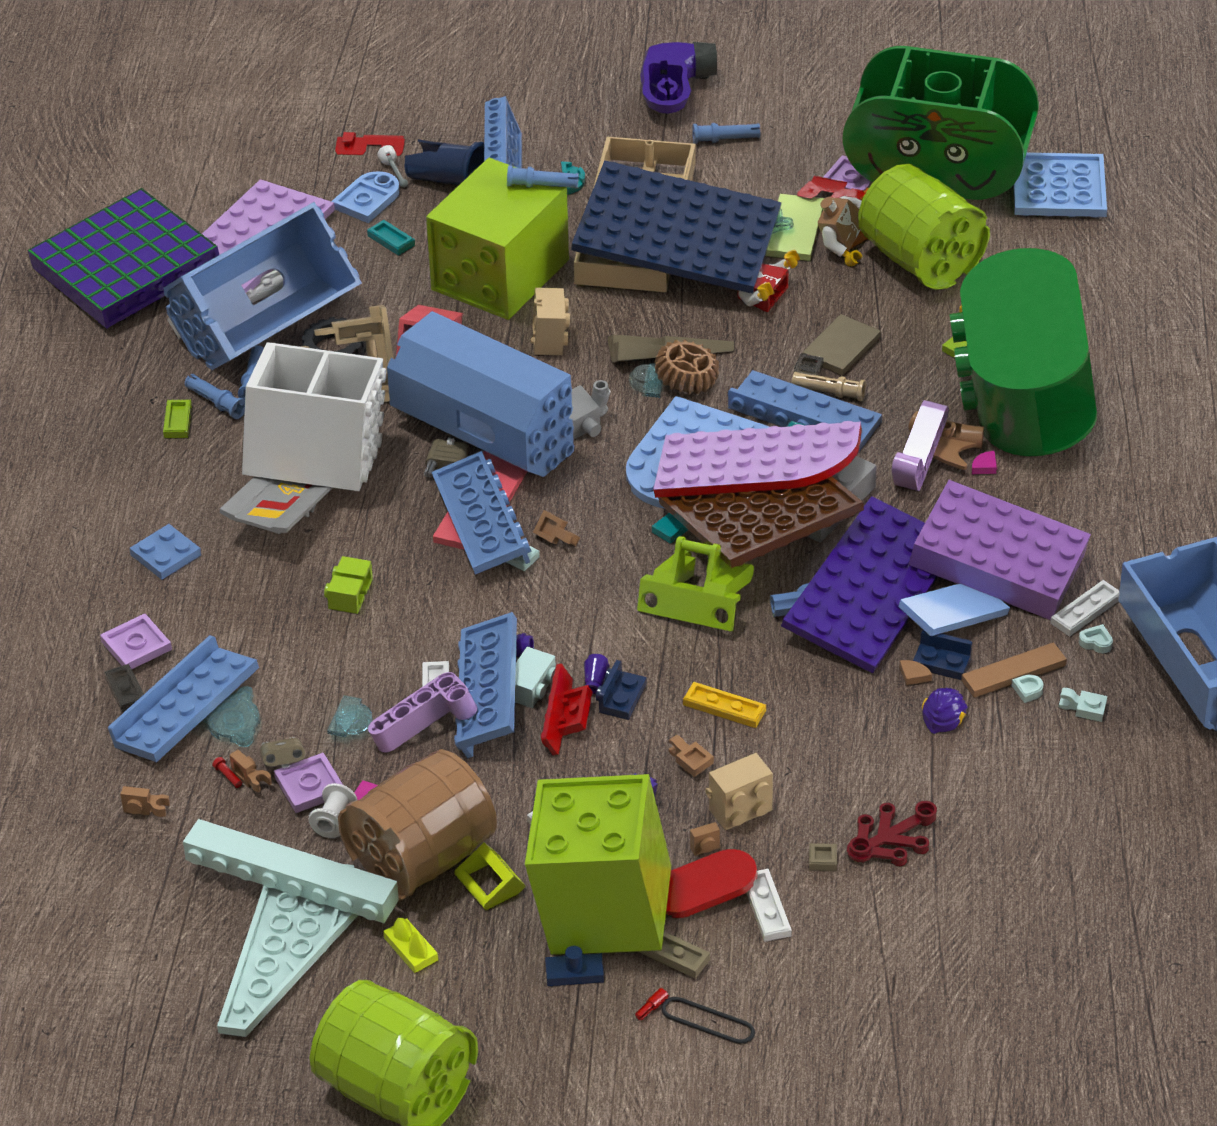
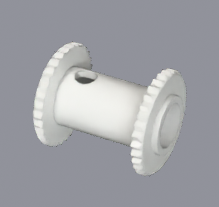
(325, 820)

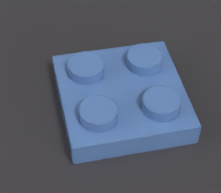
(165, 551)

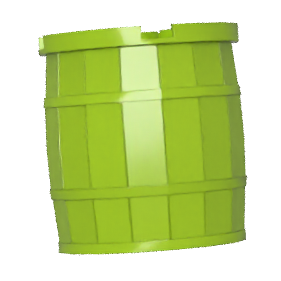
(923, 225)
(393, 1055)

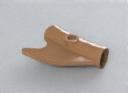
(955, 439)

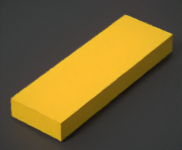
(724, 704)

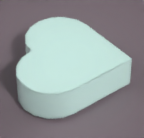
(1096, 638)

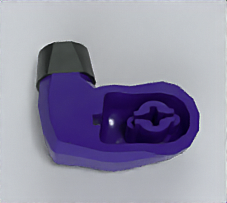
(667, 73)

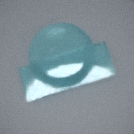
(646, 380)
(350, 717)

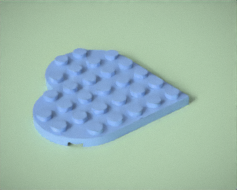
(679, 417)

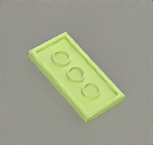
(803, 235)

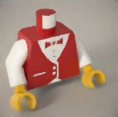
(771, 283)

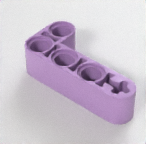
(912, 465)
(422, 709)

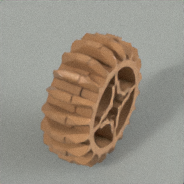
(686, 367)

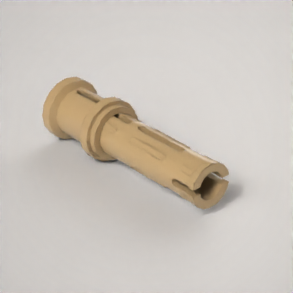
(840, 386)

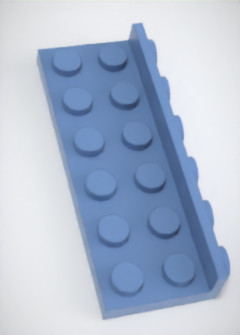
(502, 133)
(786, 402)
(481, 512)
(489, 673)
(180, 700)

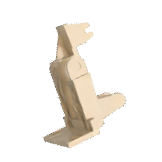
(369, 329)

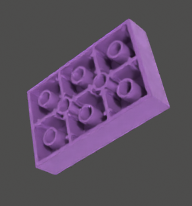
(999, 549)

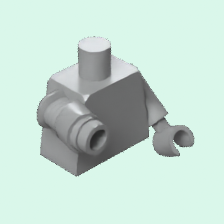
(589, 408)

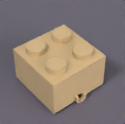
(550, 321)
(740, 791)

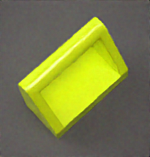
(481, 857)

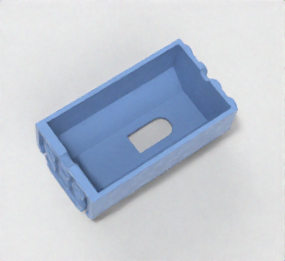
(218, 315)
(483, 393)
(1177, 597)

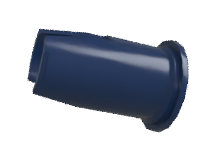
(444, 162)

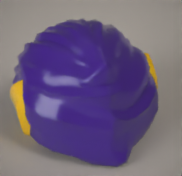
(943, 710)

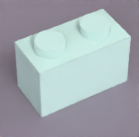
(533, 676)

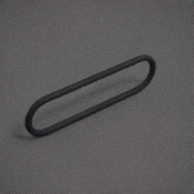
(740, 1041)

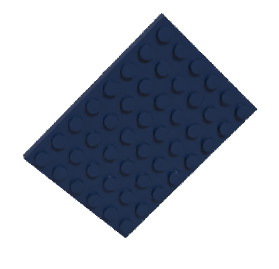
(677, 226)

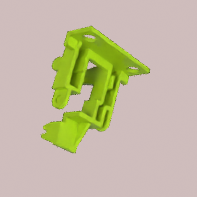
(690, 601)

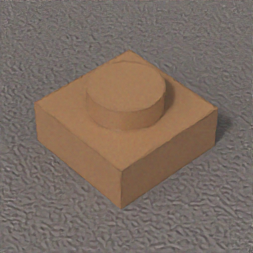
(705, 839)

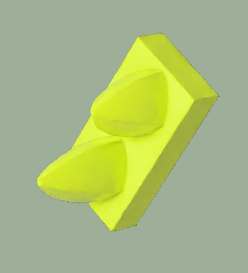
(410, 945)

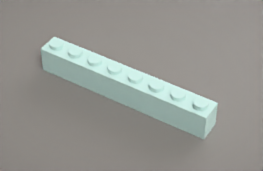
(291, 871)

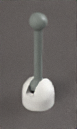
(389, 160)

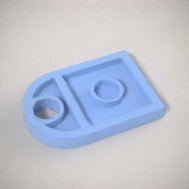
(368, 196)

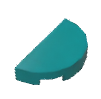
(566, 167)

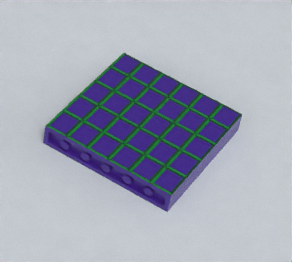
(121, 256)

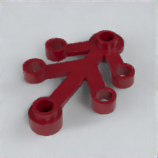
(863, 849)

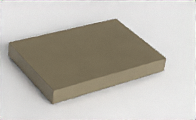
(843, 343)

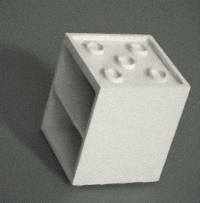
(313, 416)

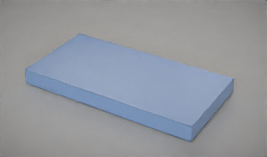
(952, 608)

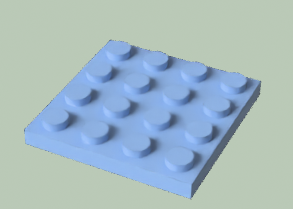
(1061, 185)

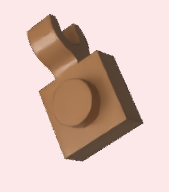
(553, 528)
(690, 757)
(246, 771)
(141, 802)

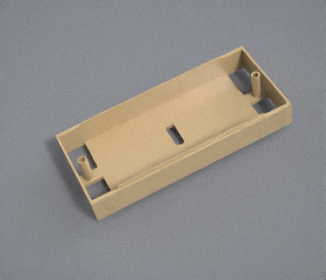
(608, 273)

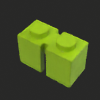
(349, 584)

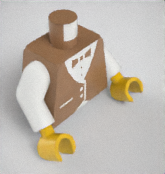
(840, 226)

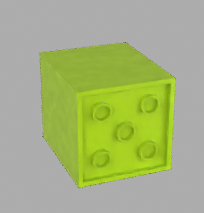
(497, 240)
(599, 864)

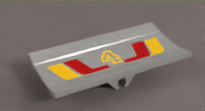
(273, 503)

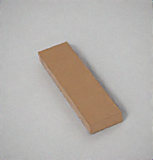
(1001, 673)

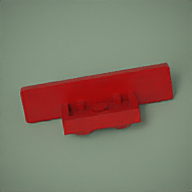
(566, 709)

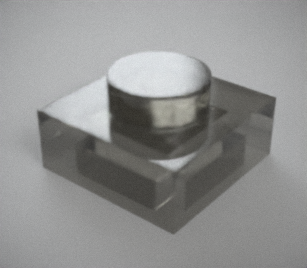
(809, 364)

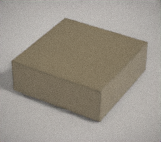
(822, 857)

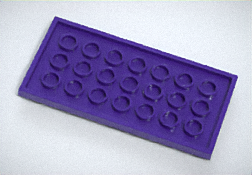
(859, 587)

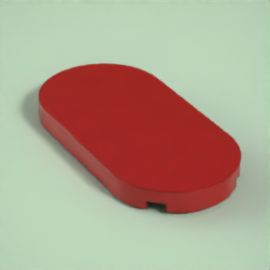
(710, 882)

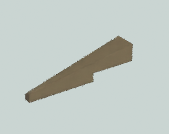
(634, 348)

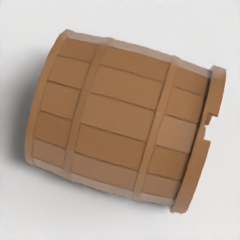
(419, 821)

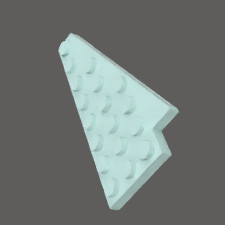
(279, 948)

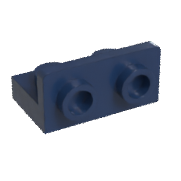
(944, 654)
(620, 692)

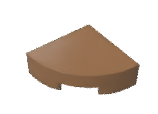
(914, 672)

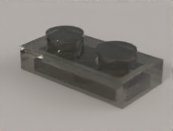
(123, 686)

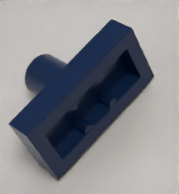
(574, 968)

